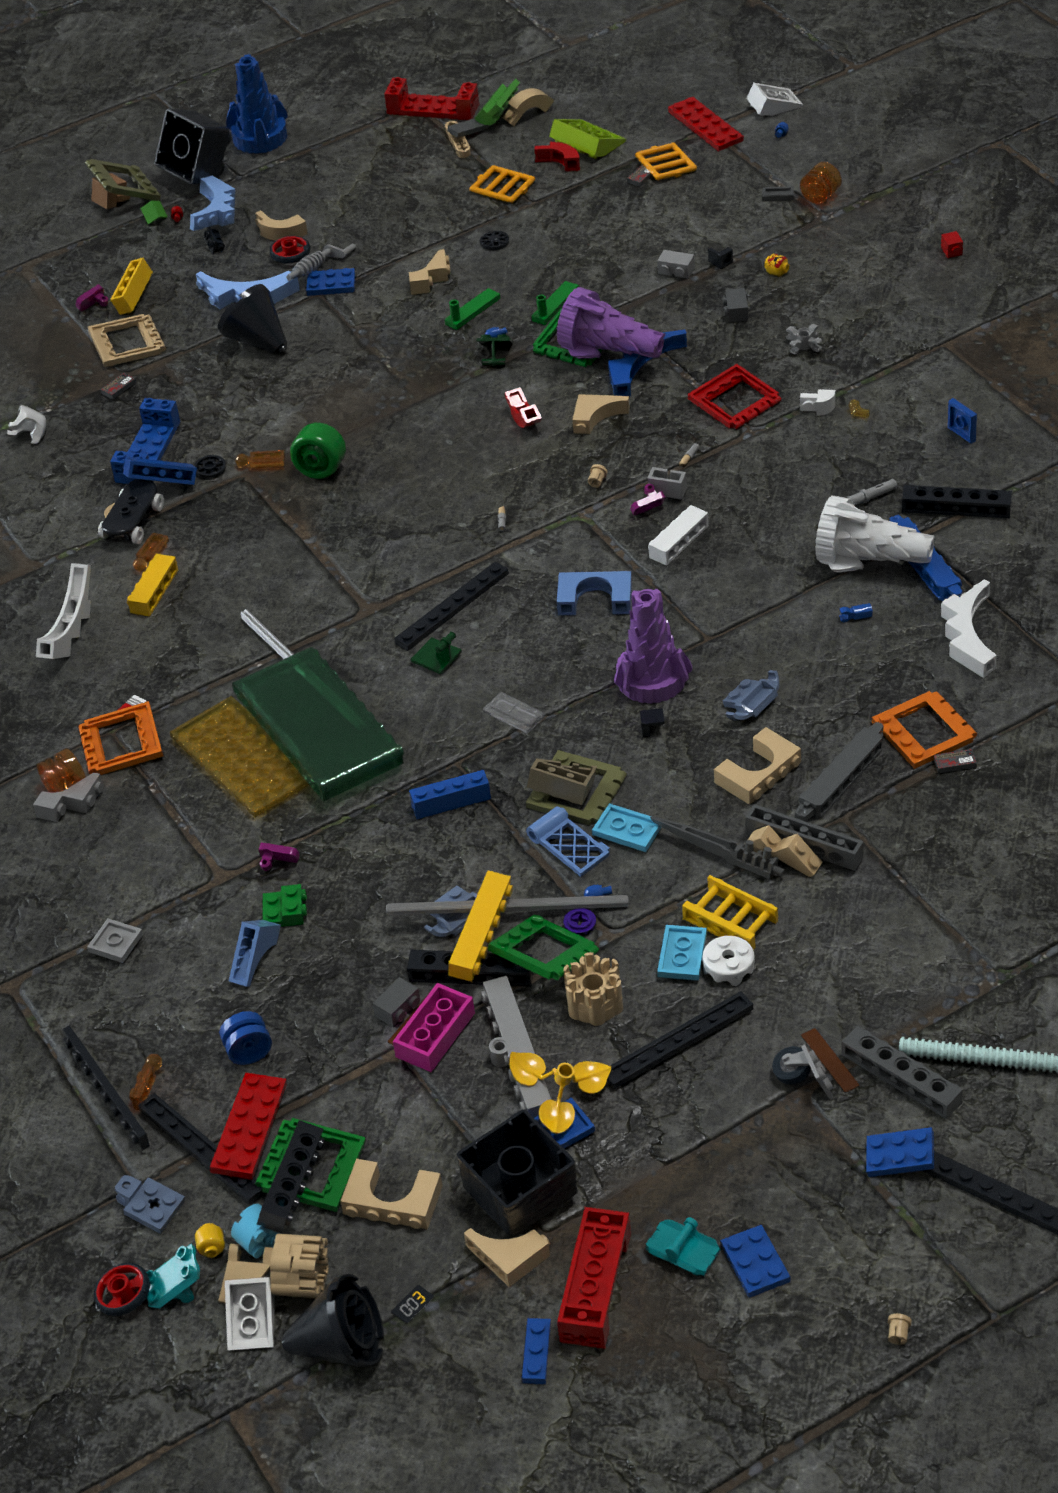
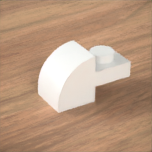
(822, 402)

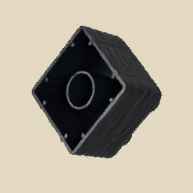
(191, 145)
(517, 1173)

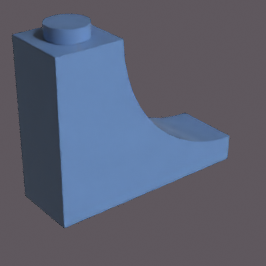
(252, 943)

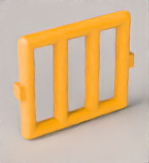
(677, 153)
(501, 194)

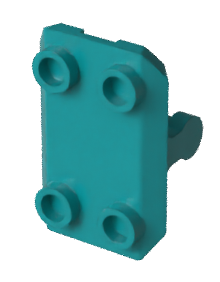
(683, 1245)
(174, 1278)

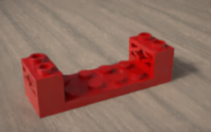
(459, 107)
(592, 1277)

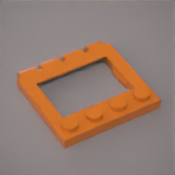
(147, 734)
(907, 744)

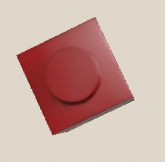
(952, 244)

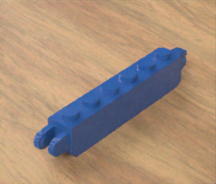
(935, 574)

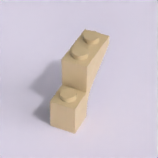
(435, 271)
(789, 850)

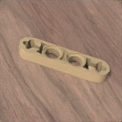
(458, 143)

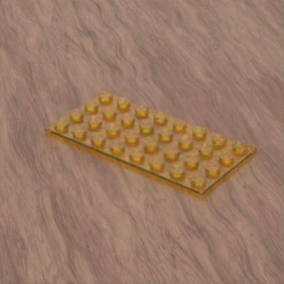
(240, 756)

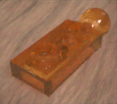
(262, 459)
(150, 548)
(145, 1080)

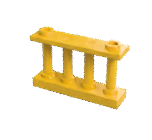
(720, 927)

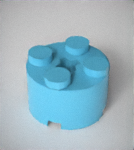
(252, 1236)

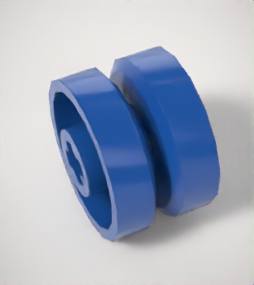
(245, 1038)

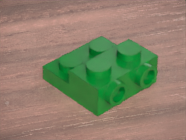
(285, 906)

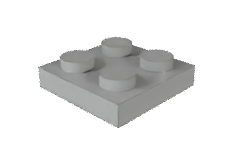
(115, 940)

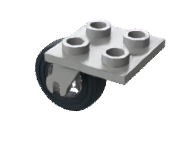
(797, 1063)

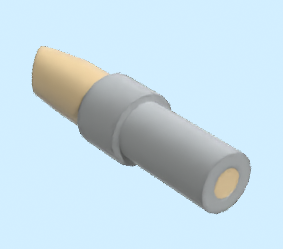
(689, 454)
(501, 518)

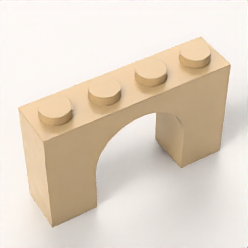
(752, 784)
(412, 1211)

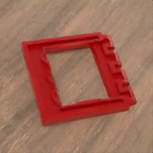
(726, 380)

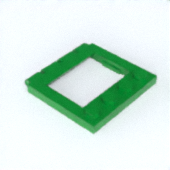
(540, 346)
(525, 931)
(336, 1183)

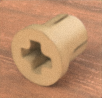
(597, 475)
(898, 1328)

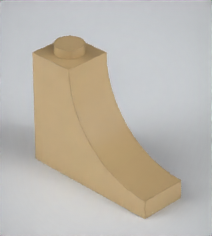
(594, 408)
(509, 1257)

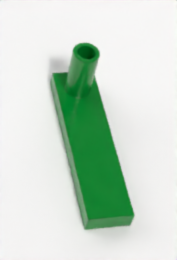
(549, 308)
(461, 316)

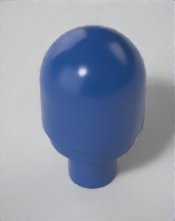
(781, 129)
(496, 331)
(597, 890)

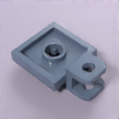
(139, 1197)

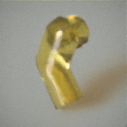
(856, 409)

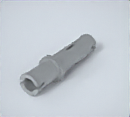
(880, 489)

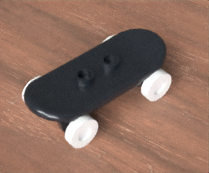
(130, 510)

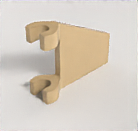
(244, 1270)

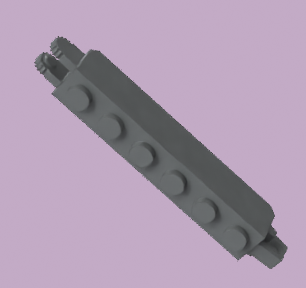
(841, 773)

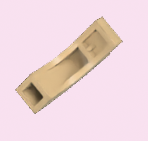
(525, 100)
(277, 229)

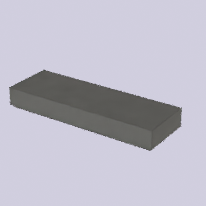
(466, 128)

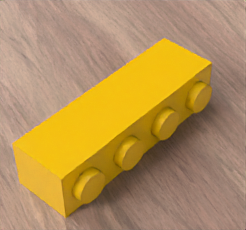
(131, 286)
(152, 585)

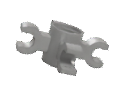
(804, 339)

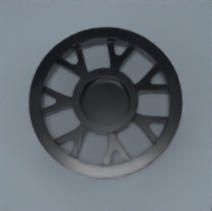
(494, 239)
(210, 466)

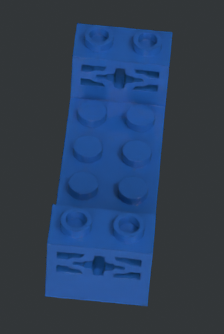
(158, 426)

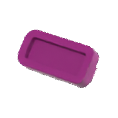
(90, 297)
(651, 501)
(271, 851)

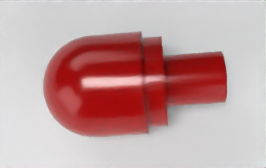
(176, 213)

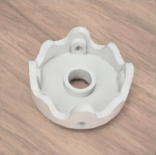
(732, 968)

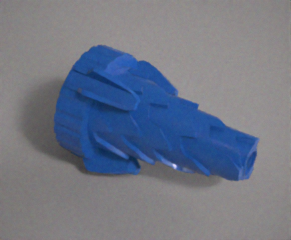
(258, 117)

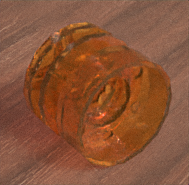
(820, 182)
(62, 772)

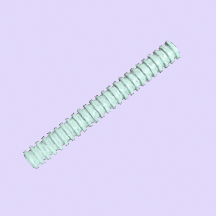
(979, 1054)

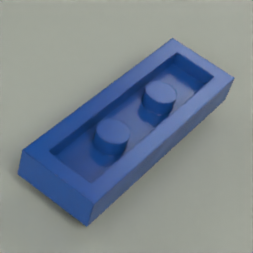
(536, 1351)

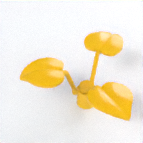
(556, 1114)

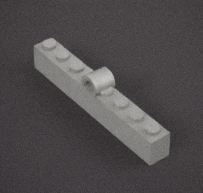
(512, 1038)

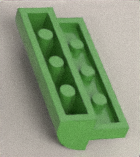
(497, 104)

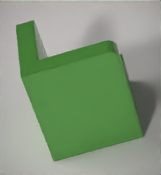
(153, 211)

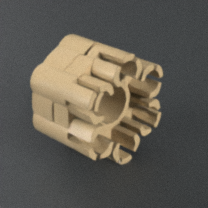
(593, 989)
(298, 1265)

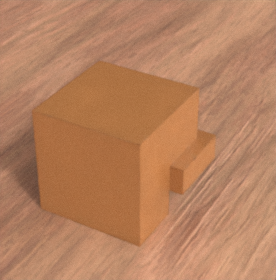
(105, 198)

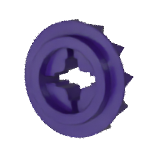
(573, 917)

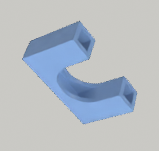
(574, 584)

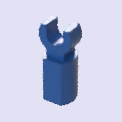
(855, 612)

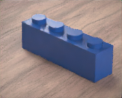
(159, 470)
(450, 794)

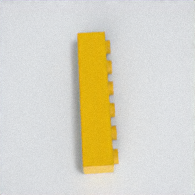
(480, 926)

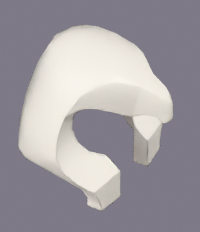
(28, 420)

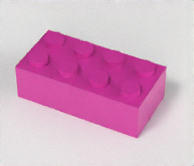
(434, 1027)

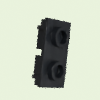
(213, 240)

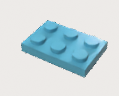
(626, 827)
(682, 952)

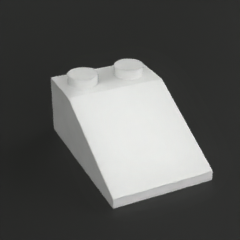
(772, 100)
(249, 1313)

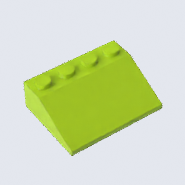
(585, 137)

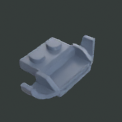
(752, 696)
(452, 922)

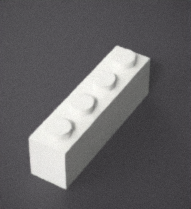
(678, 535)

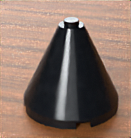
(254, 321)
(338, 1326)

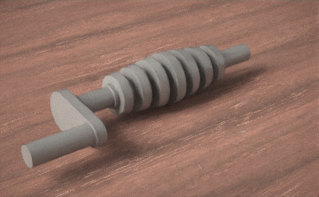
(315, 260)

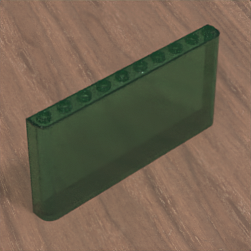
(318, 723)

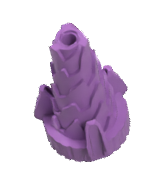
(594, 325)
(651, 665)

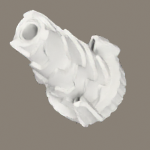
(853, 535)

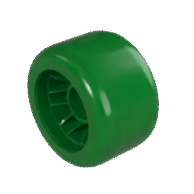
(318, 450)

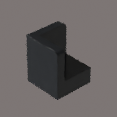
(722, 258)
(650, 718)

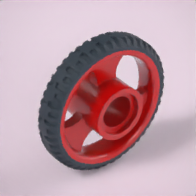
(290, 252)
(122, 1289)

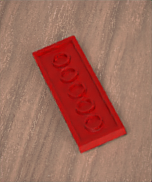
(705, 123)
(248, 1126)

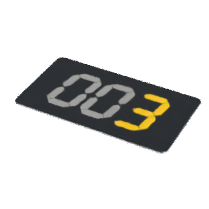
(412, 1303)

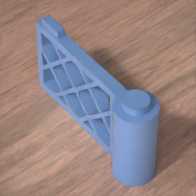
(553, 823)

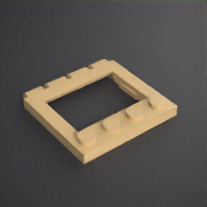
(147, 329)

